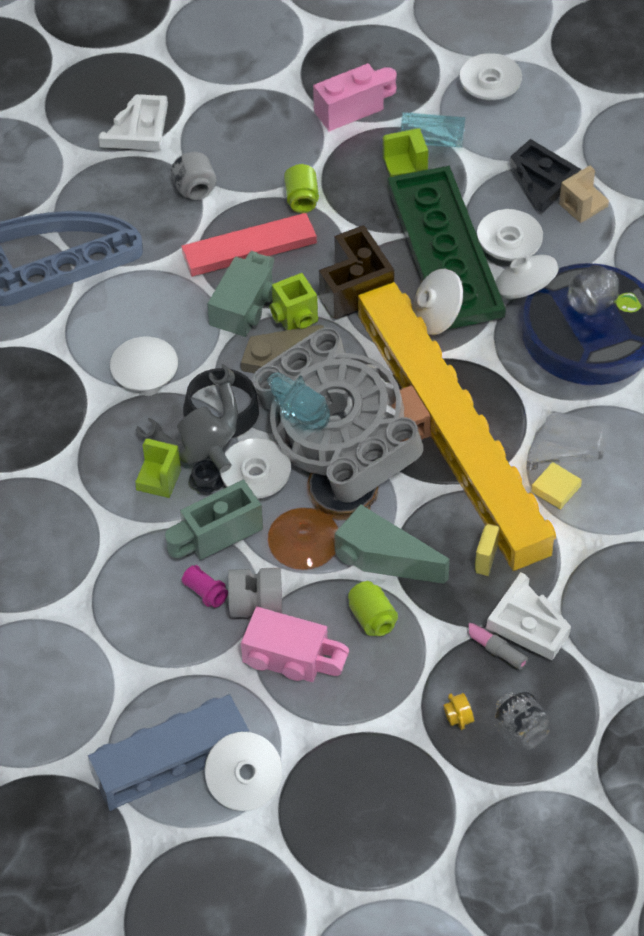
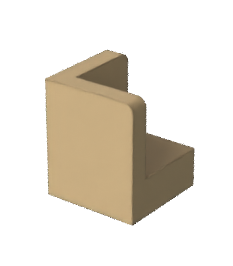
(581, 197)

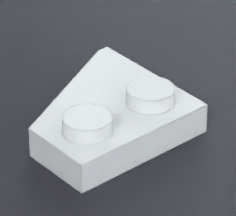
(138, 125)
(529, 620)

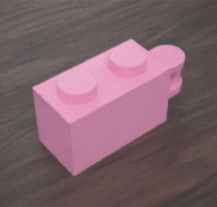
(353, 95)
(291, 646)

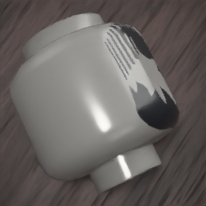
(193, 175)

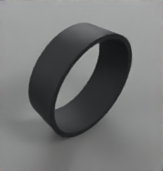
(246, 418)

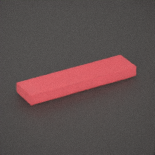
(264, 239)

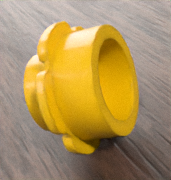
(458, 710)

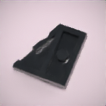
(541, 172)

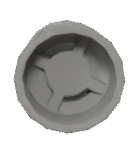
(254, 590)

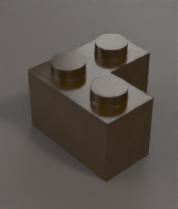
(357, 270)

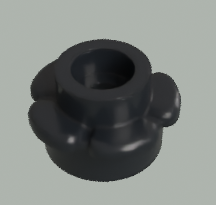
(203, 470)

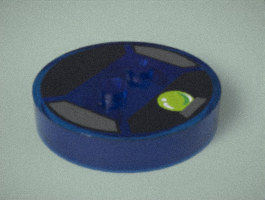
(584, 346)

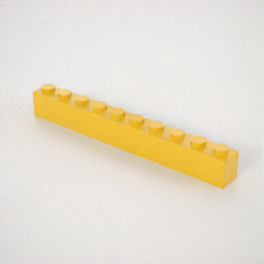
(456, 427)

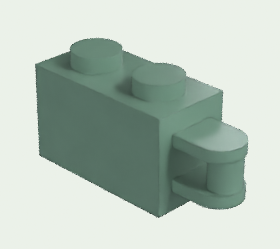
(242, 294)
(216, 522)

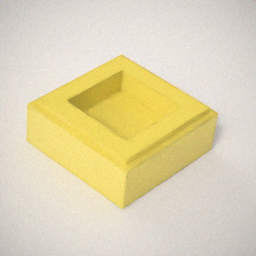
(556, 485)
(486, 549)

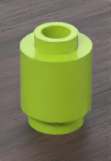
(301, 188)
(372, 609)

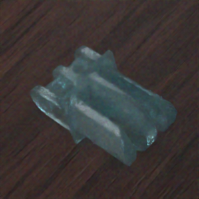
(299, 401)

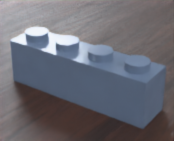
(164, 752)

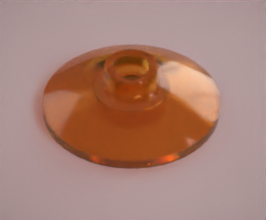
(299, 549)

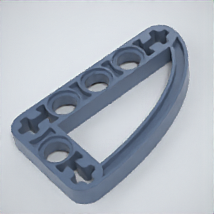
(117, 235)

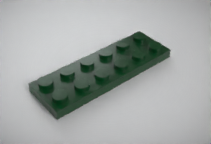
(445, 238)

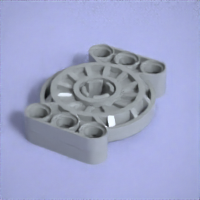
(366, 433)

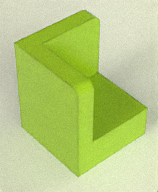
(405, 152)
(159, 468)

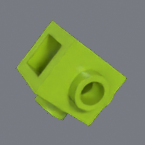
(294, 303)

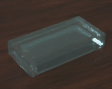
(436, 129)

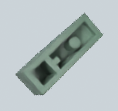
(386, 549)

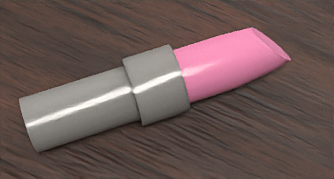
(497, 646)

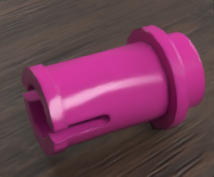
(212, 592)

